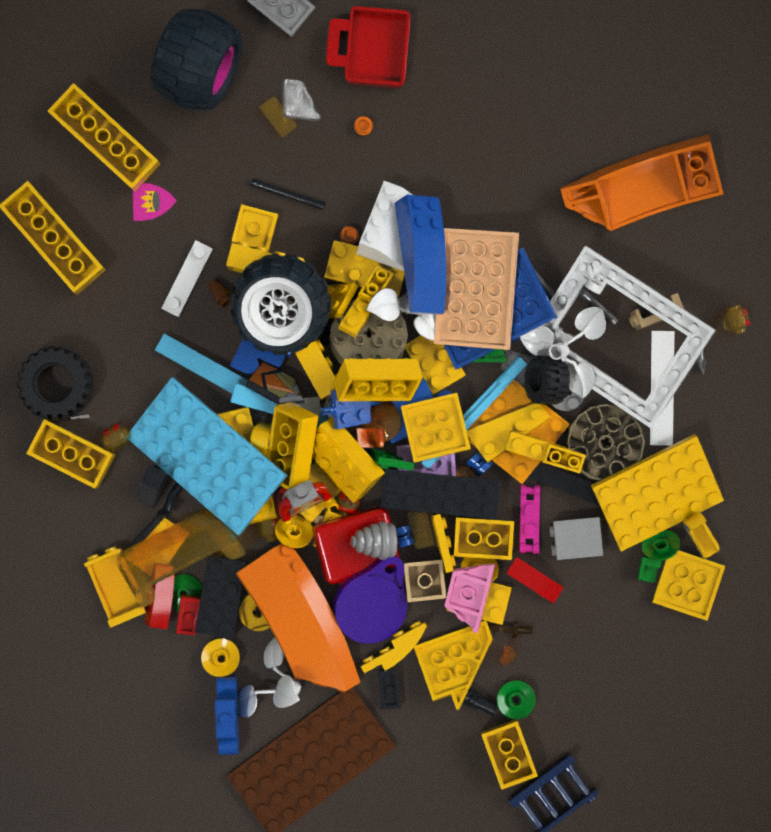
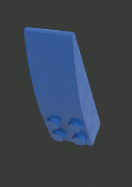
(423, 252)

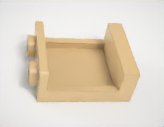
(640, 323)

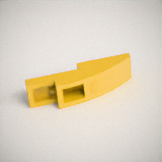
(357, 314)
(545, 451)
(403, 644)

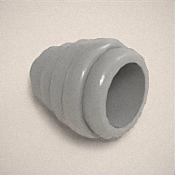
(376, 540)

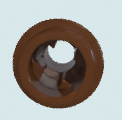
(220, 293)

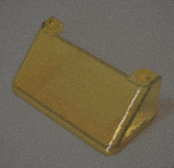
(174, 551)

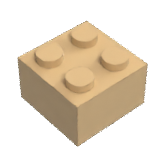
(424, 581)

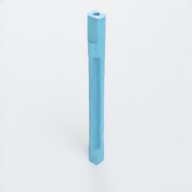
(488, 397)

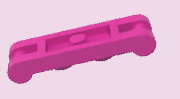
(529, 519)

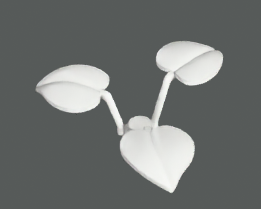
(388, 307)
(540, 342)
(285, 692)

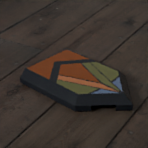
(275, 385)

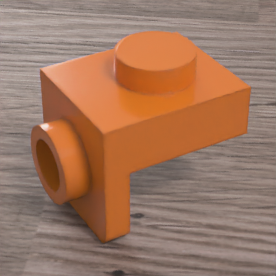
(364, 440)

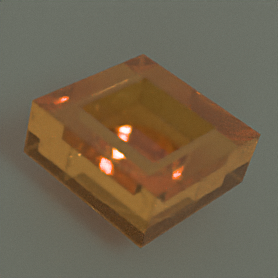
(507, 655)

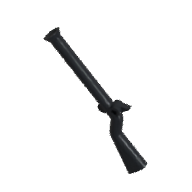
(161, 514)

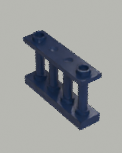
(535, 787)

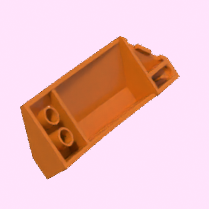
(646, 184)
(300, 618)

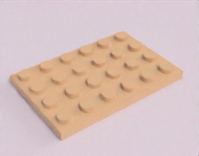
(478, 289)

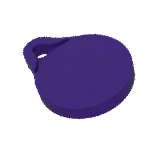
(372, 602)

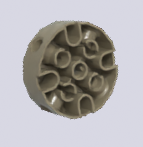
(385, 340)
(619, 429)

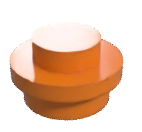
(363, 125)
(349, 235)

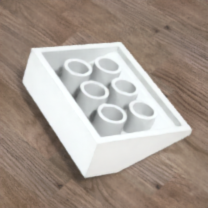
(381, 234)

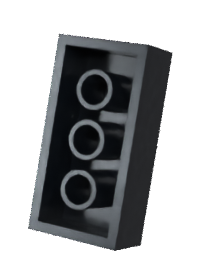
(220, 597)

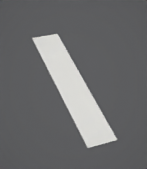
(661, 355)

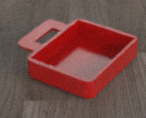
(374, 47)
(334, 544)

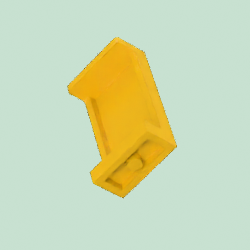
(112, 588)

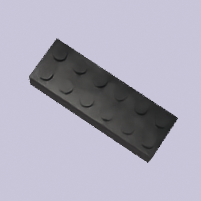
(440, 494)

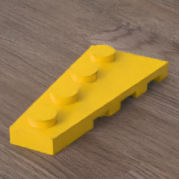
(492, 436)

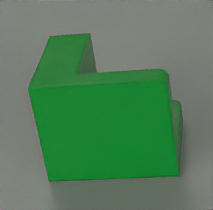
(647, 569)

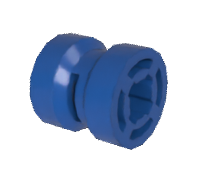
(481, 467)
(405, 540)

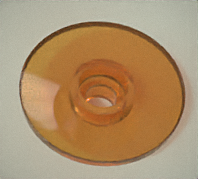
(390, 423)

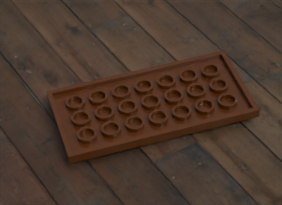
(310, 761)

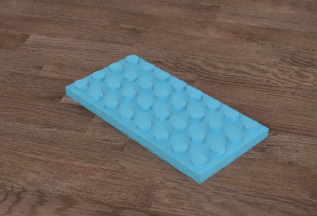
(206, 456)

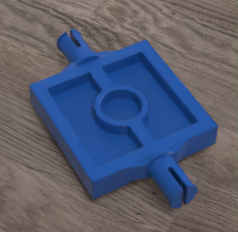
(348, 412)

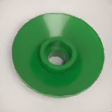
(661, 546)
(187, 583)
(523, 706)

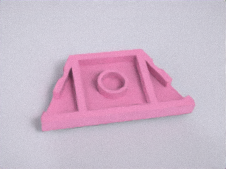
(469, 593)

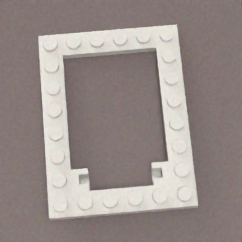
(592, 268)

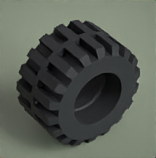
(546, 380)

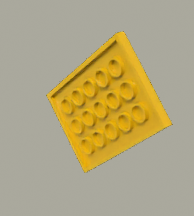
(657, 492)

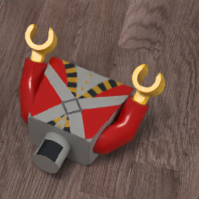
(301, 499)

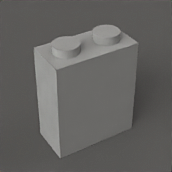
(576, 538)

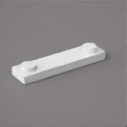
(187, 278)

